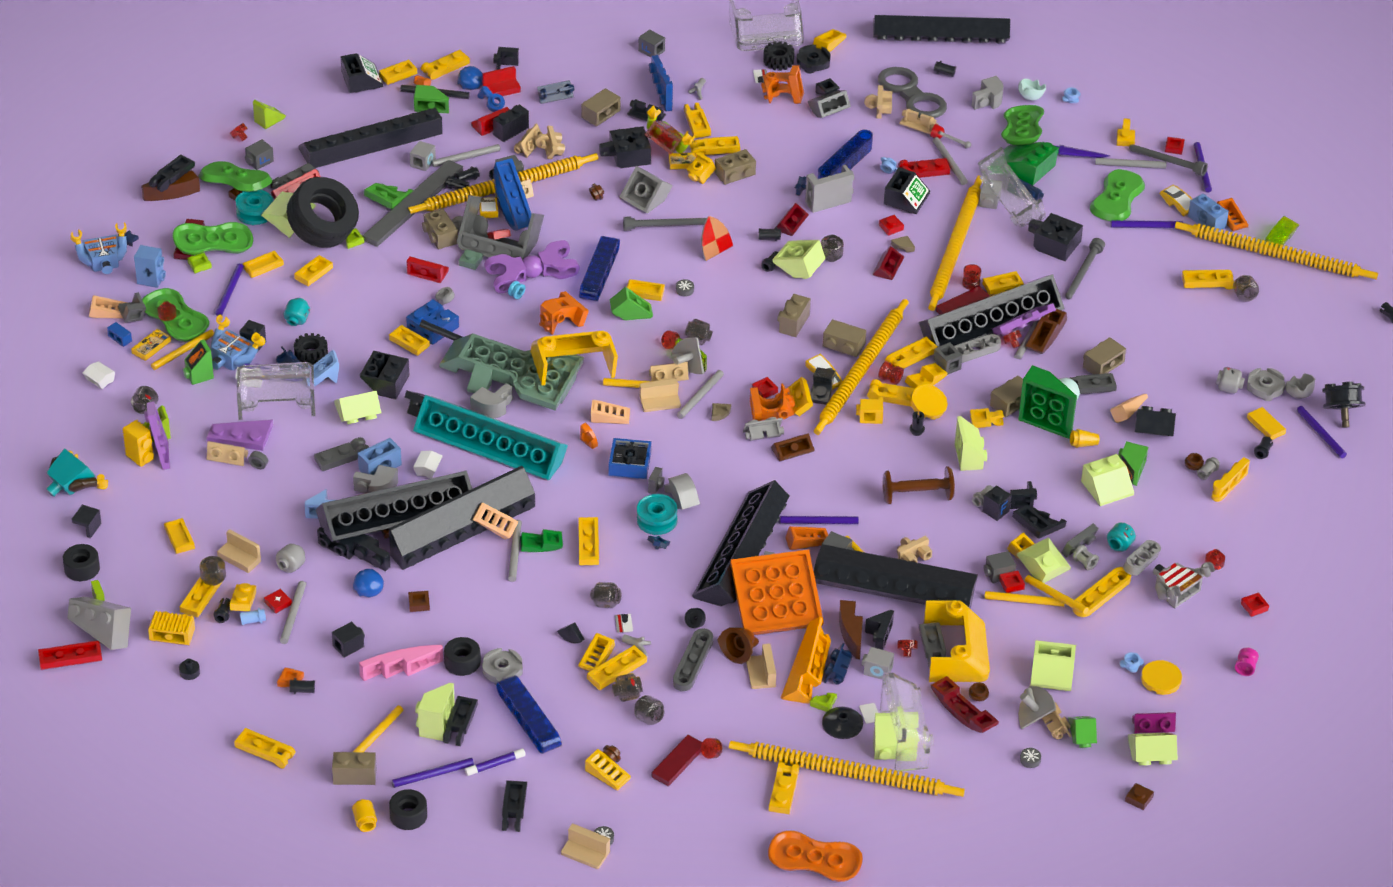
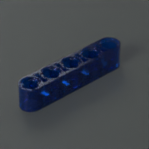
(848, 154)
(599, 268)
(528, 714)

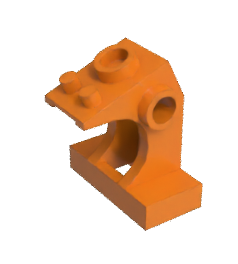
(793, 86)
(555, 310)
(765, 408)

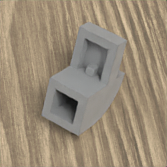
(989, 94)
(491, 403)
(384, 478)
(683, 491)

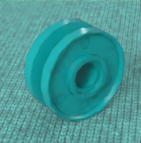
(252, 205)
(657, 514)

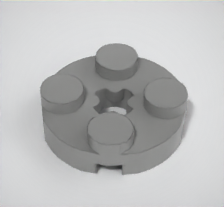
(1257, 385)
(496, 657)

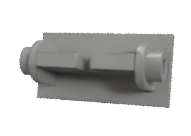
(754, 428)

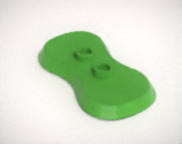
(1022, 124)
(237, 177)
(1118, 193)
(226, 237)
(187, 323)

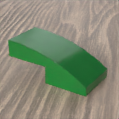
(546, 541)

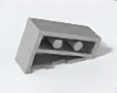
(102, 620)

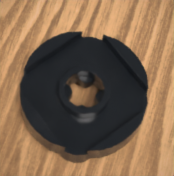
(813, 58)

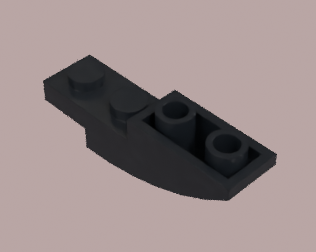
(361, 546)

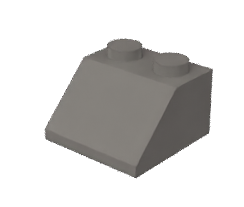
(645, 190)

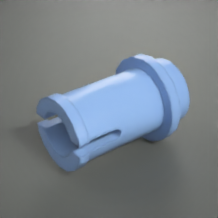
(253, 616)

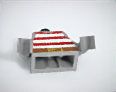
(1179, 582)

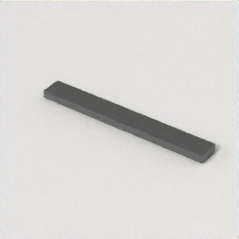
(401, 214)

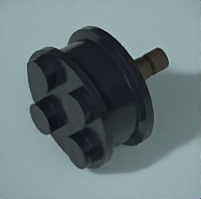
(1343, 398)

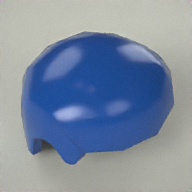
(470, 78)
(368, 583)

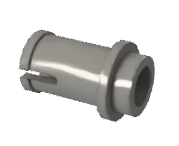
(1211, 465)
(978, 497)

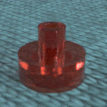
(239, 131)
(167, 311)
(1012, 337)
(669, 338)
(1216, 557)
(907, 646)
(711, 748)

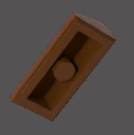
(793, 447)

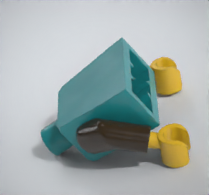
(72, 475)

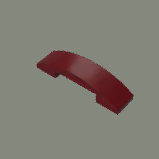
(961, 708)

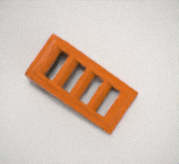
(1236, 213)
(801, 537)

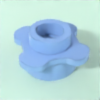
(1071, 95)
(888, 165)
(1131, 662)

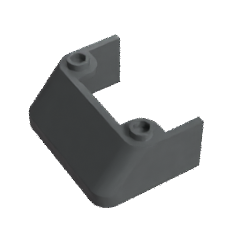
(475, 238)

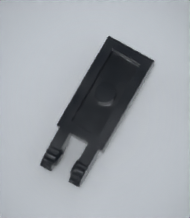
(171, 172)
(460, 719)
(514, 803)

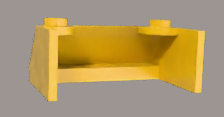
(570, 345)
(967, 661)

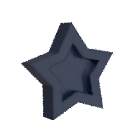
(801, 185)
(130, 238)
(658, 542)

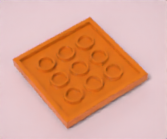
(776, 591)

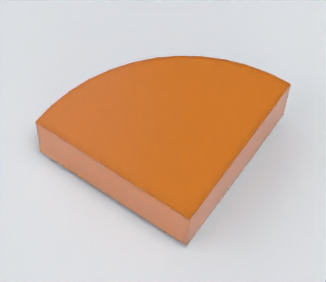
(419, 80)
(588, 436)
(287, 675)

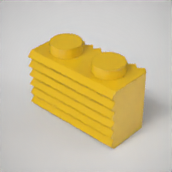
(138, 443)
(171, 628)

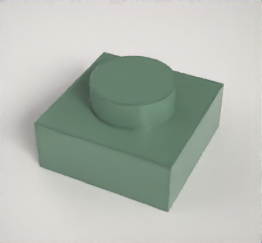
(470, 259)

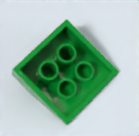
(1031, 160)
(1047, 402)

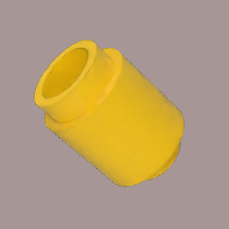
(364, 815)

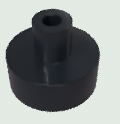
(695, 618)
(189, 669)

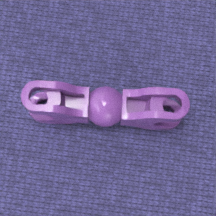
(549, 263)

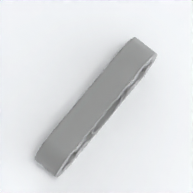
(988, 344)
(1142, 551)

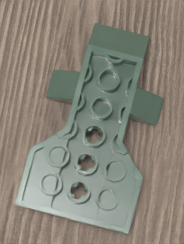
(505, 364)

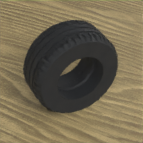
(332, 196)

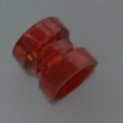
(971, 276)
(890, 372)

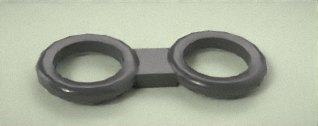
(911, 92)

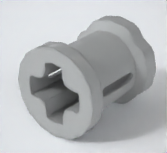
(1085, 557)

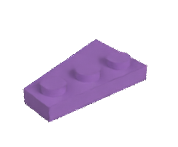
(1022, 320)
(158, 432)
(242, 434)

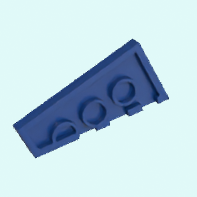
(663, 84)

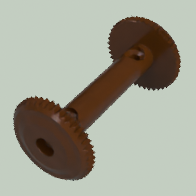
(918, 485)

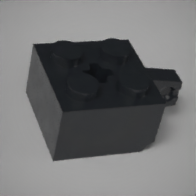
(628, 147)
(1056, 236)

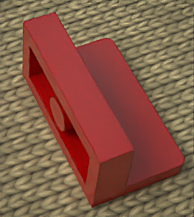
(502, 81)
(484, 124)
(426, 269)

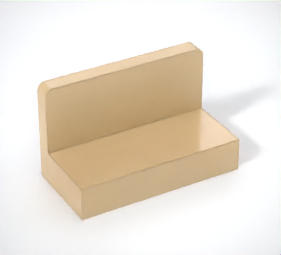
(659, 395)
(240, 552)
(762, 669)
(586, 846)

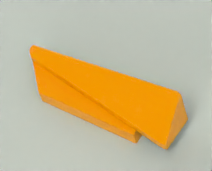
(808, 664)

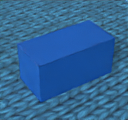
(119, 334)

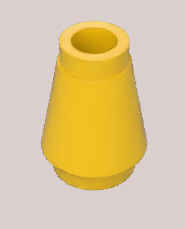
(1083, 438)

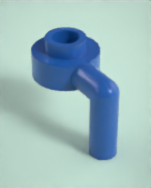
(492, 106)

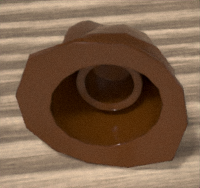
(737, 644)

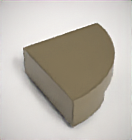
(903, 243)
(720, 411)

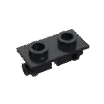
(640, 110)

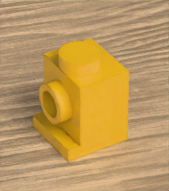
(701, 168)
(870, 410)

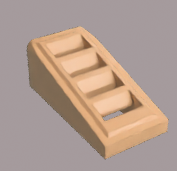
(101, 308)
(1126, 409)
(605, 413)
(511, 523)

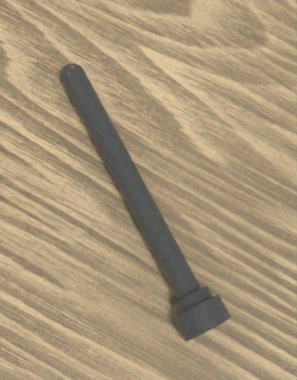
(1199, 168)
(630, 223)
(1096, 247)

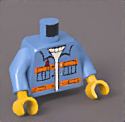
(102, 252)
(232, 349)

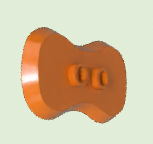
(799, 852)

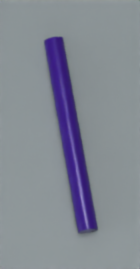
(1199, 154)
(1143, 224)
(229, 290)
(1321, 431)
(819, 520)
(432, 772)

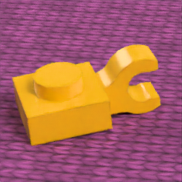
(1125, 136)
(984, 418)

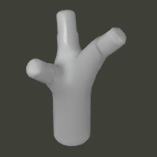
(698, 87)
(638, 642)

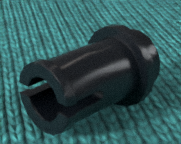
(944, 68)
(469, 174)
(455, 183)
(770, 234)
(767, 263)
(1388, 310)
(917, 426)
(1262, 450)
(222, 613)
(302, 686)

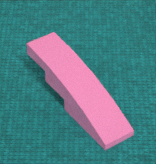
(407, 660)

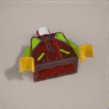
(665, 134)

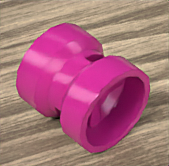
(1246, 661)

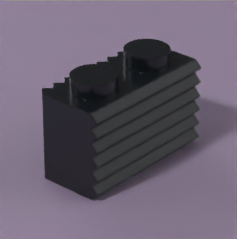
(511, 123)

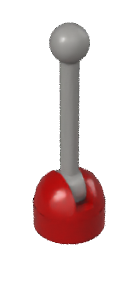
(938, 131)

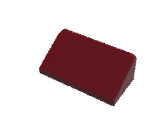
(792, 220)
(888, 264)

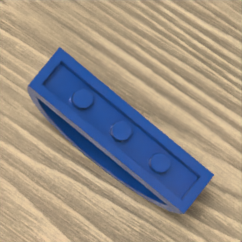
(511, 195)

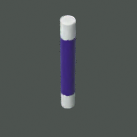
(494, 762)

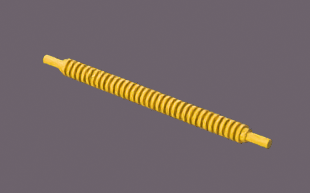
(488, 187)
(955, 243)
(1267, 248)
(860, 367)
(766, 751)

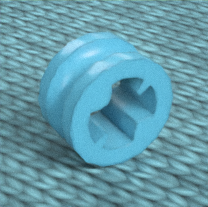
(516, 290)

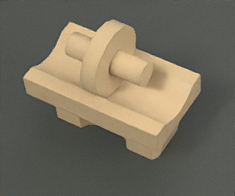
(882, 102)
(551, 142)
(913, 549)

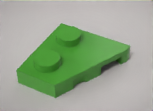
(386, 194)

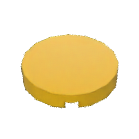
(929, 401)
(1161, 677)

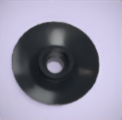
(842, 722)

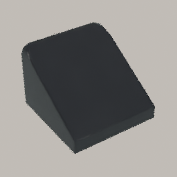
(826, 87)

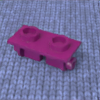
(1154, 722)

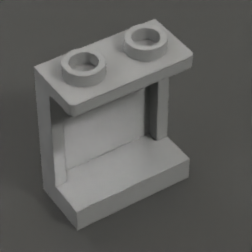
(829, 190)

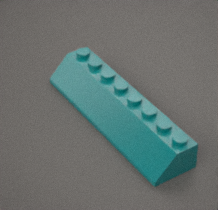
(489, 437)

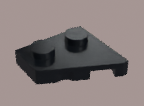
(1037, 521)

